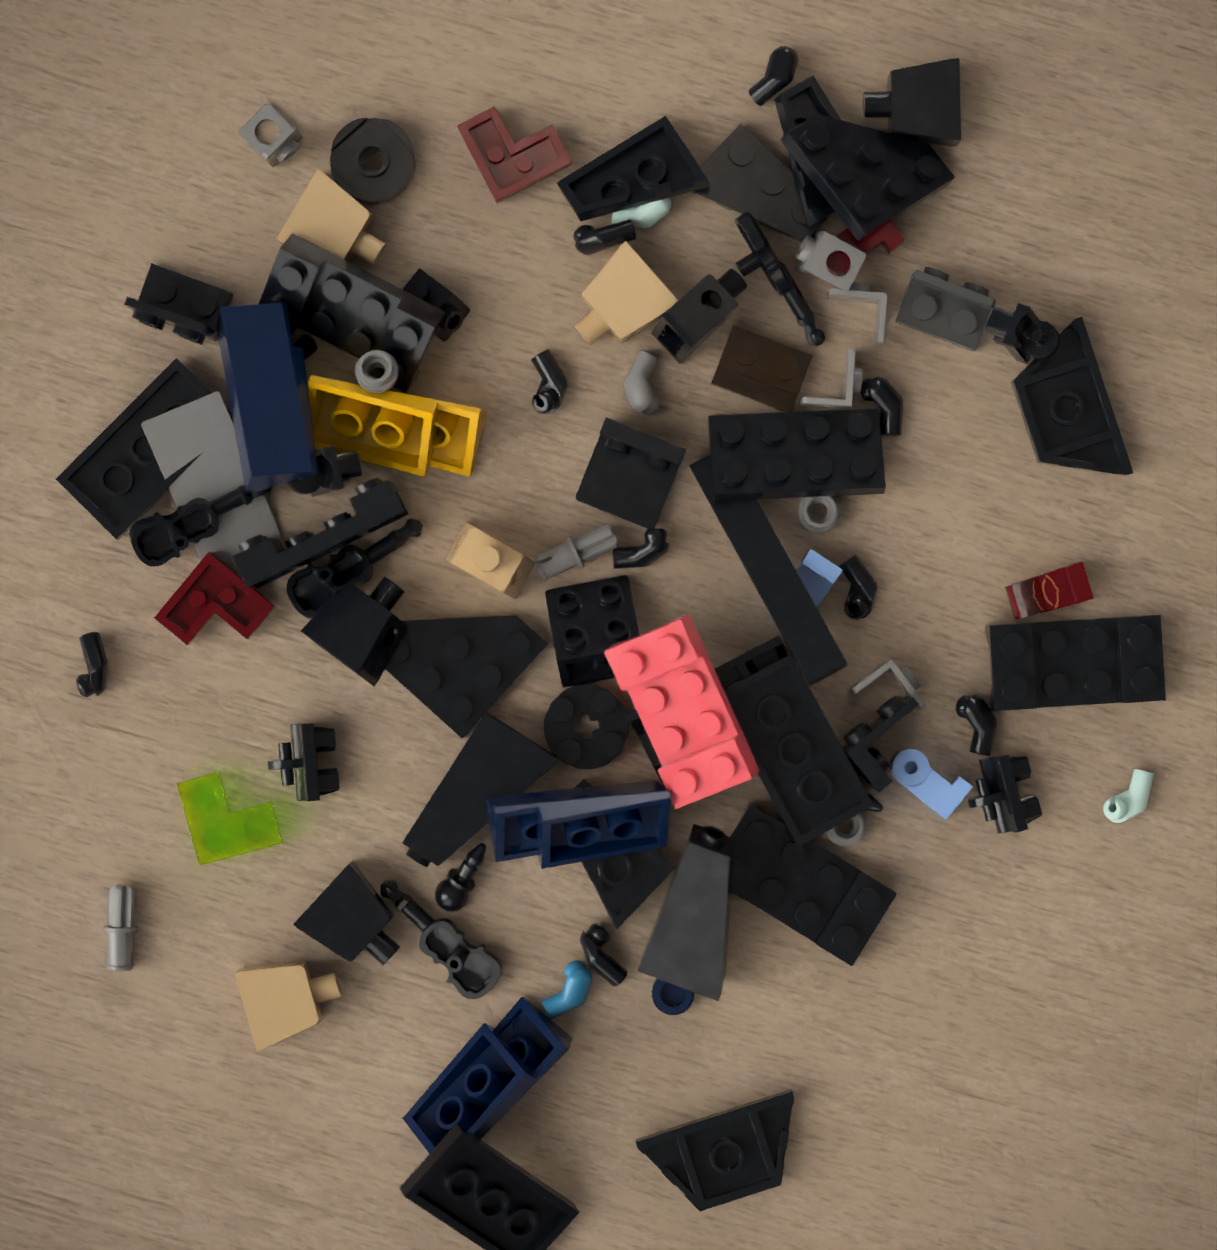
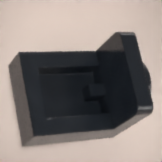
(436, 294)

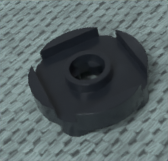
(372, 135)
(601, 707)

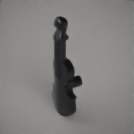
(777, 274)
(162, 536)
(316, 586)
(470, 967)

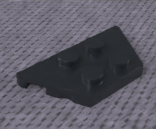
(1070, 408)
(725, 1152)

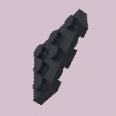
(865, 171)
(463, 664)

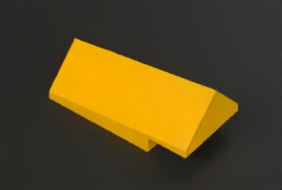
(395, 427)

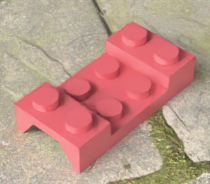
(683, 711)

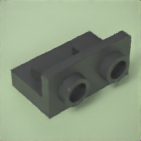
(945, 308)

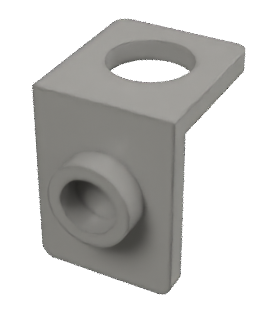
(283, 147)
(814, 254)
(862, 293)
(852, 385)
(904, 678)

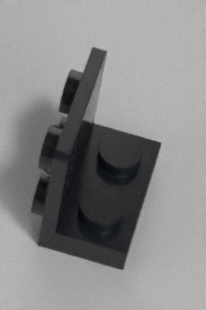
(179, 302)
(630, 474)
(586, 623)
(870, 762)

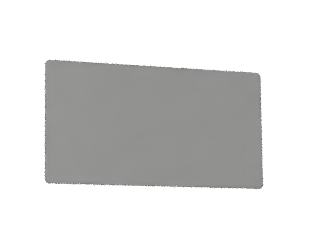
(208, 429)

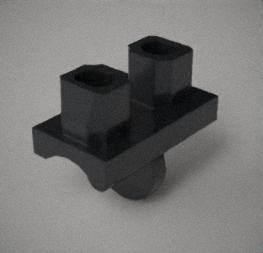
(1023, 333)
(331, 473)
(308, 779)
(1000, 793)

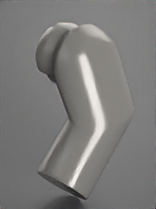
(638, 387)

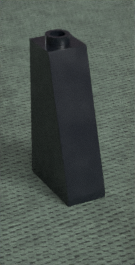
(490, 764)
(693, 921)

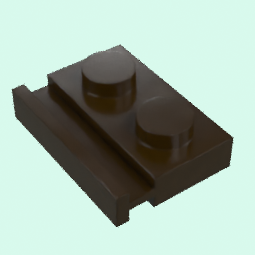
(761, 369)

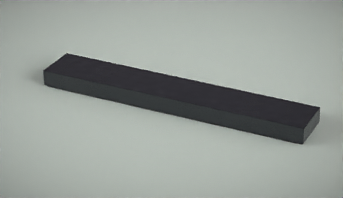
(775, 581)

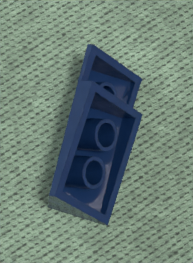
(266, 395)
(579, 822)
(489, 1075)

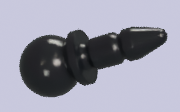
(454, 891)

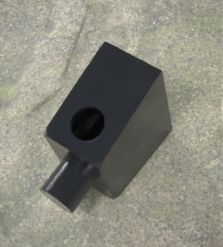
(921, 103)
(690, 323)
(360, 628)
(350, 918)

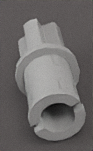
(576, 551)
(120, 928)

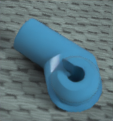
(574, 990)

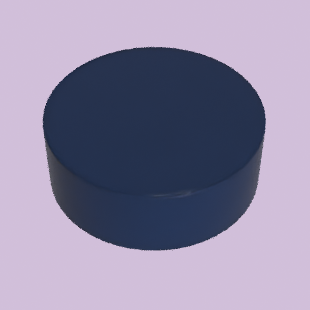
(671, 998)

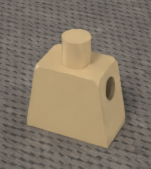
(333, 221)
(623, 298)
(490, 560)
(283, 999)

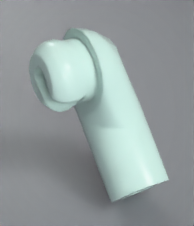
(644, 215)
(1132, 801)

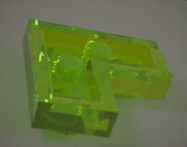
(216, 829)

